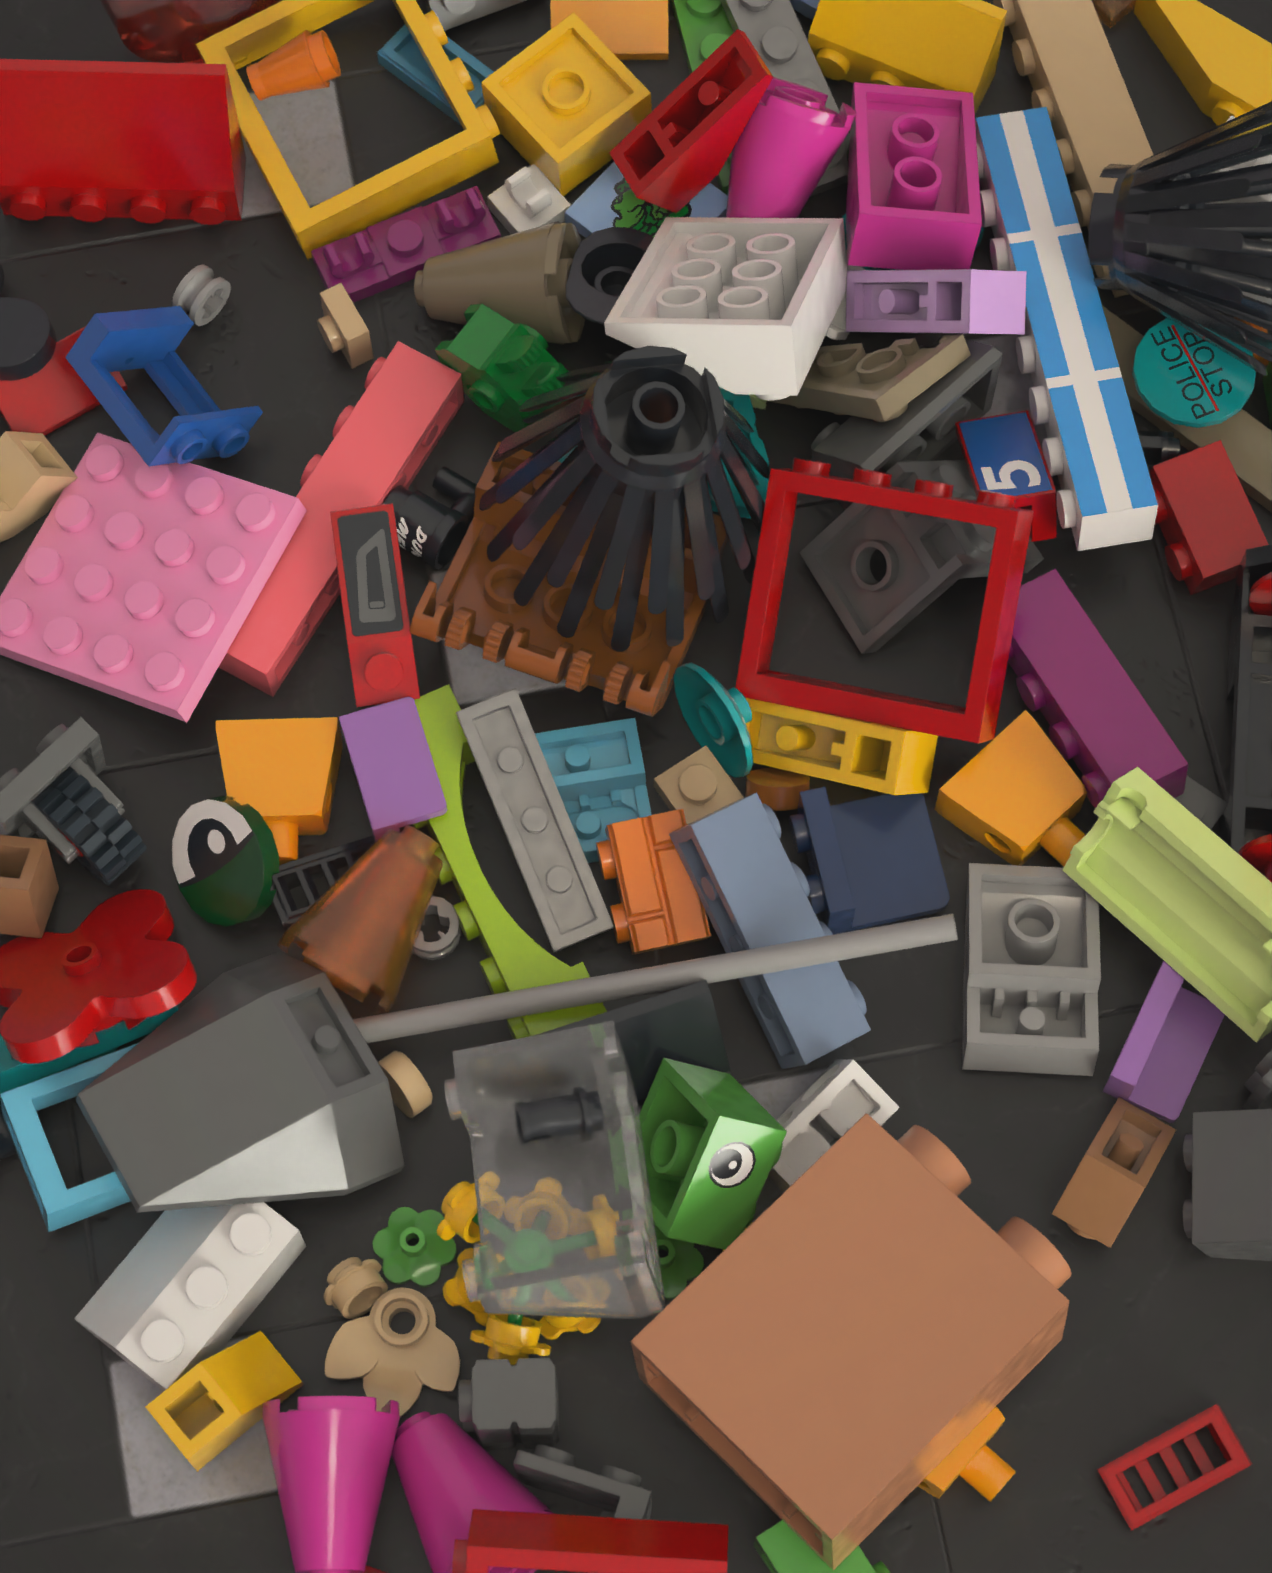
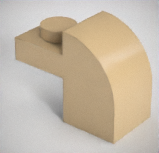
(29, 480)

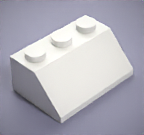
(190, 1286)

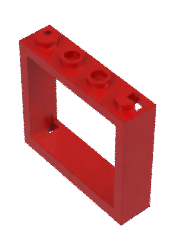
(971, 723)
(589, 1544)

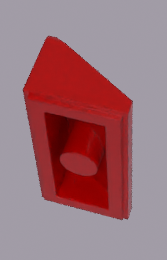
(50, 395)

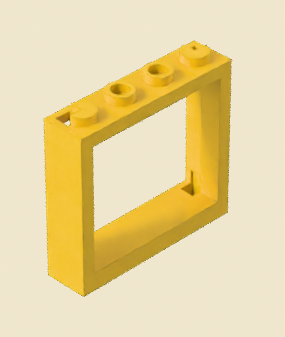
(389, 190)

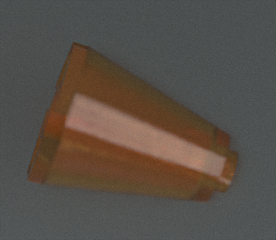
(371, 917)

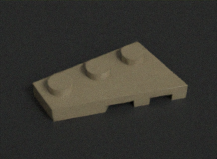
(878, 382)

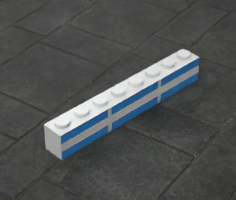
(1066, 336)

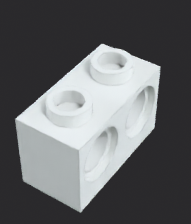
(825, 1115)

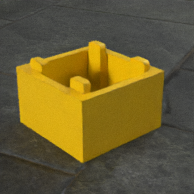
(566, 103)

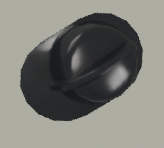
(603, 269)

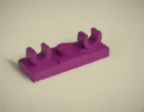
(399, 246)

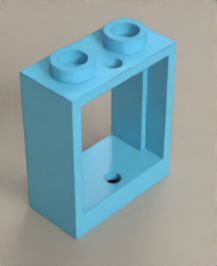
(19, 1107)

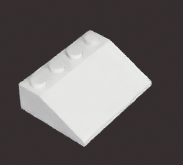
(737, 298)

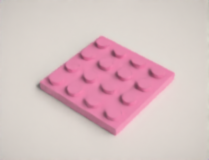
(144, 576)

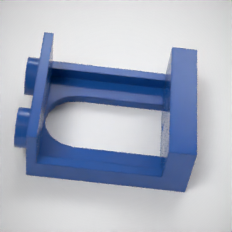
(149, 342)

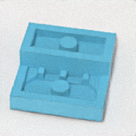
(597, 777)

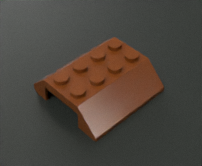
(480, 609)

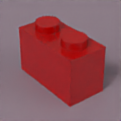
(1204, 517)

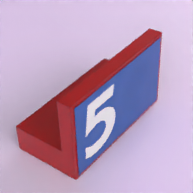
(1008, 459)

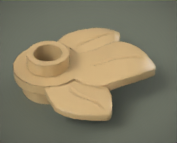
(390, 1362)

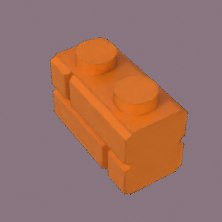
(653, 886)

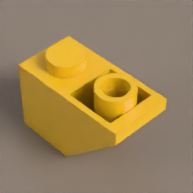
(223, 1398)

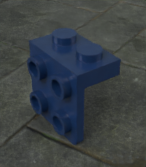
(869, 859)

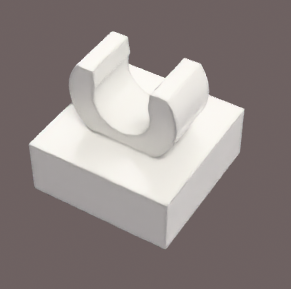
(527, 201)

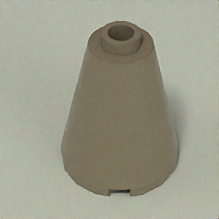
(512, 275)

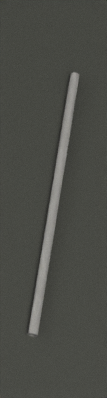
(658, 978)

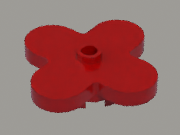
(92, 978)

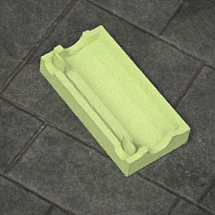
(1182, 896)

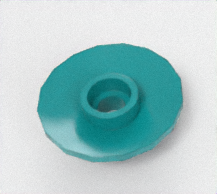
(716, 717)

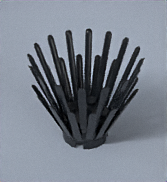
(1189, 253)
(645, 449)

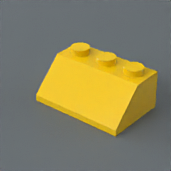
(910, 43)

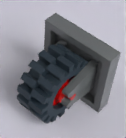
(69, 804)

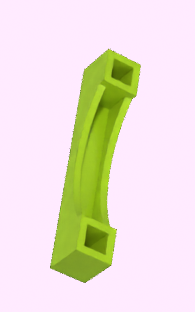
(512, 955)

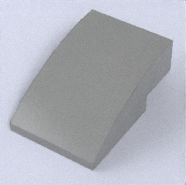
(1030, 972)

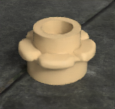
(354, 1286)

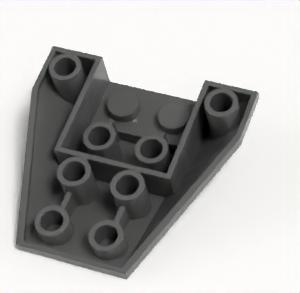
(247, 1097)

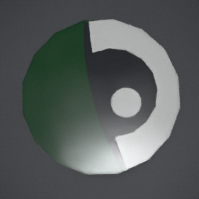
(225, 861)

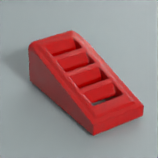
(1224, 1437)

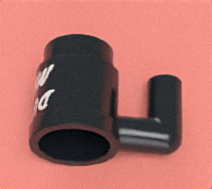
(429, 526)

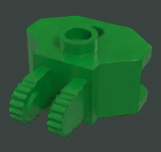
(500, 364)

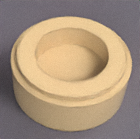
(406, 1084)

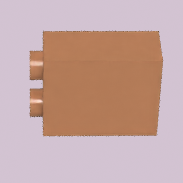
(856, 1334)

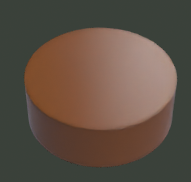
(777, 787)

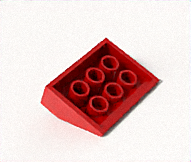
(119, 141)

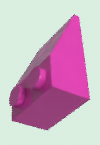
(912, 179)

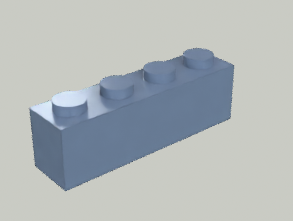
(760, 902)

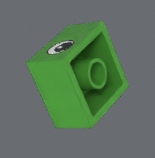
(705, 1153)

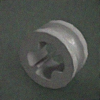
(201, 294)
(446, 942)

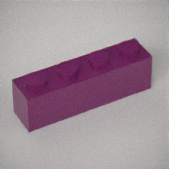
(1086, 693)

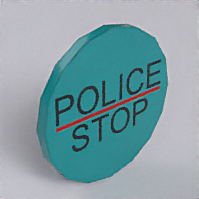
(1189, 378)

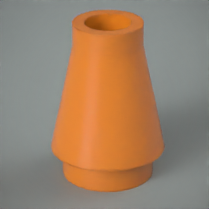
(297, 66)

